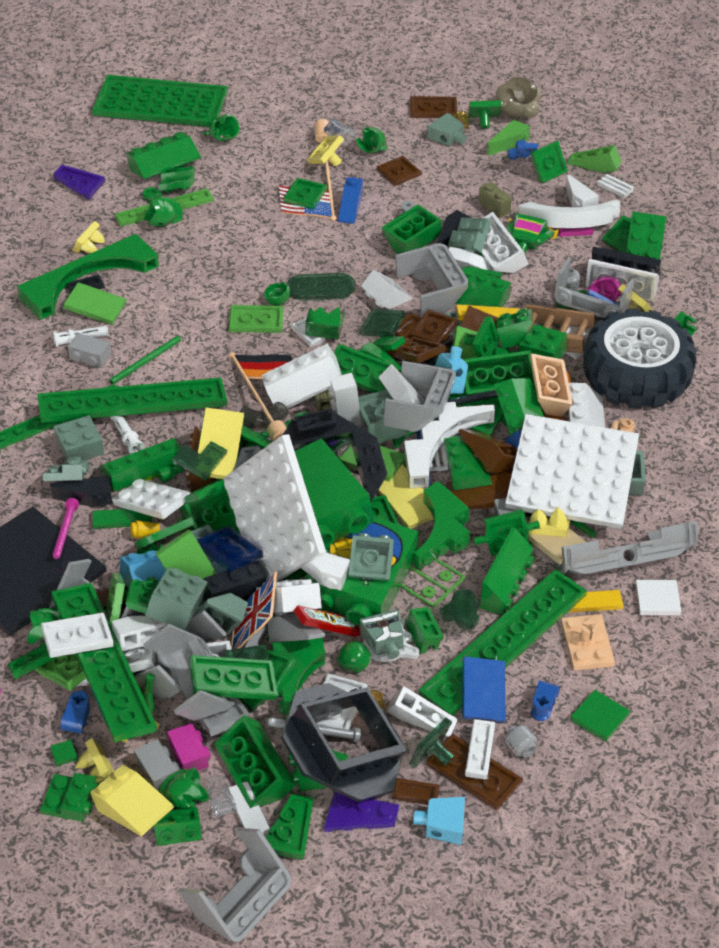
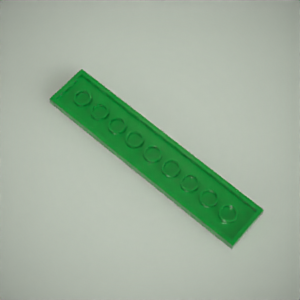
(366, 374)
(131, 399)
(507, 636)
(107, 670)

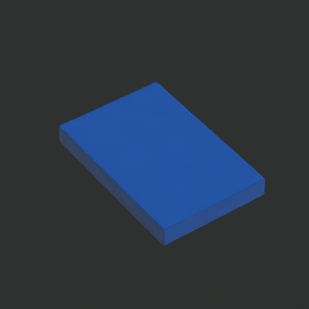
(483, 689)

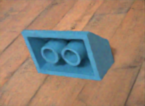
(140, 567)

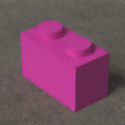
(188, 748)

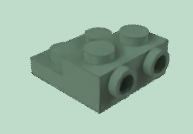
(470, 234)
(72, 469)
(371, 557)

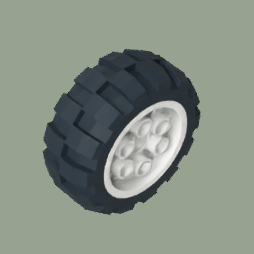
(639, 358)

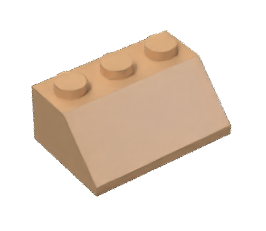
(551, 384)

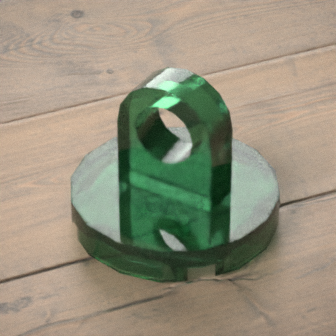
(462, 609)

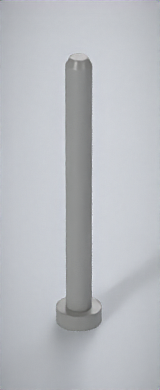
(353, 735)

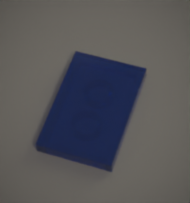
(229, 549)

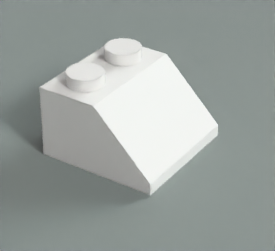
(384, 290)

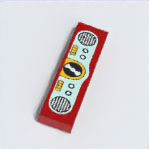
(326, 621)

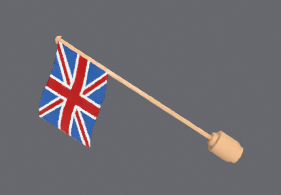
(257, 613)

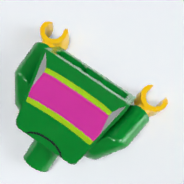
(530, 231)

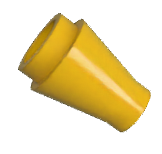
(142, 529)

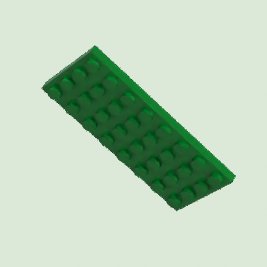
(160, 100)

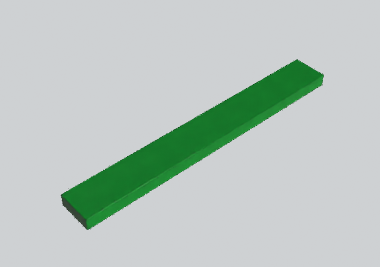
(26, 429)

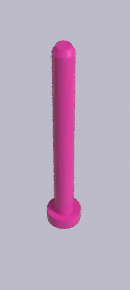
(71, 505)

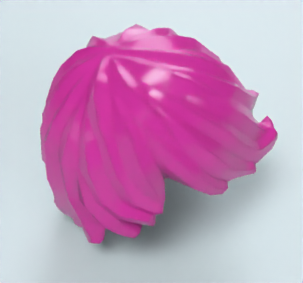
(606, 287)

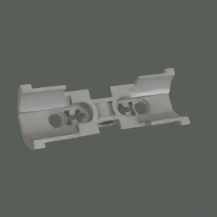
(662, 544)

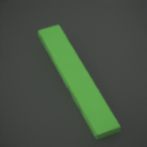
(185, 201)

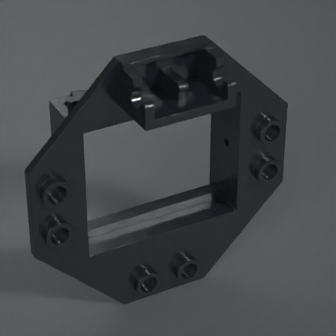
(333, 427)
(355, 777)

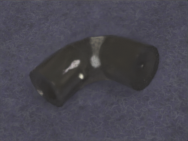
(259, 420)

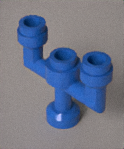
(521, 150)

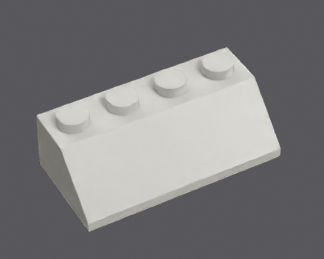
(501, 248)
(644, 285)
(302, 377)
(586, 406)

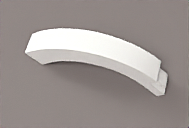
(573, 216)

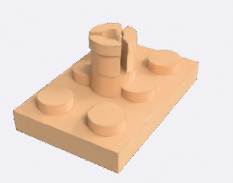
(587, 642)

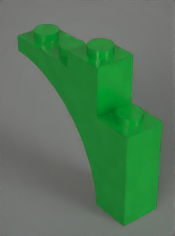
(448, 530)

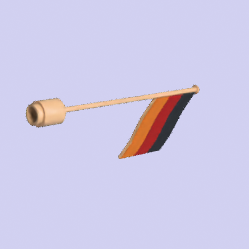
(253, 368)

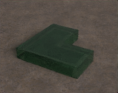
(200, 464)

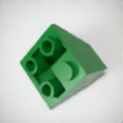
(513, 327)

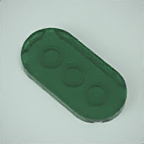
(321, 286)

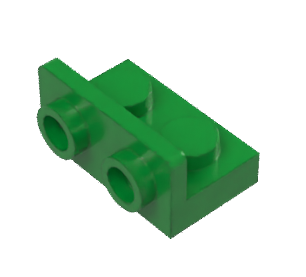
(178, 827)

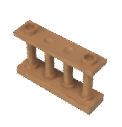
(565, 318)

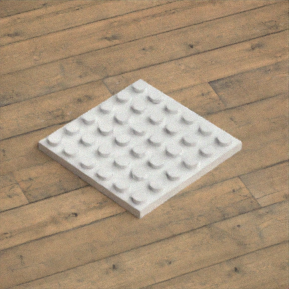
(573, 468)
(275, 509)

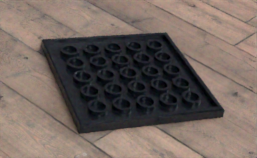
(30, 569)

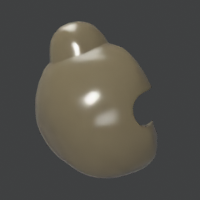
(519, 98)

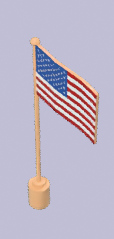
(325, 206)

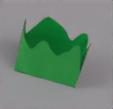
(323, 323)

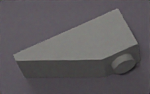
(289, 628)

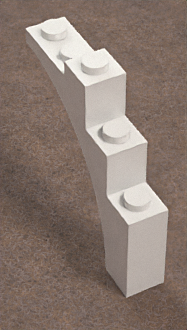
(421, 452)

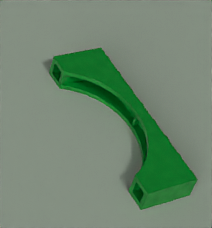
(43, 291)
(309, 657)

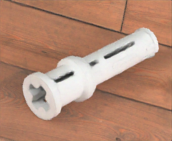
(67, 337)
(129, 437)

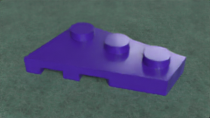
(79, 181)
(349, 814)

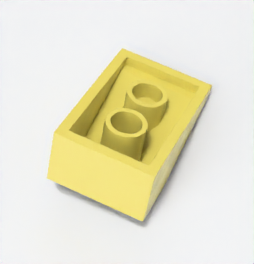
(130, 800)

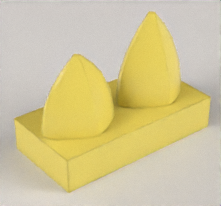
(83, 242)
(554, 526)
(92, 756)

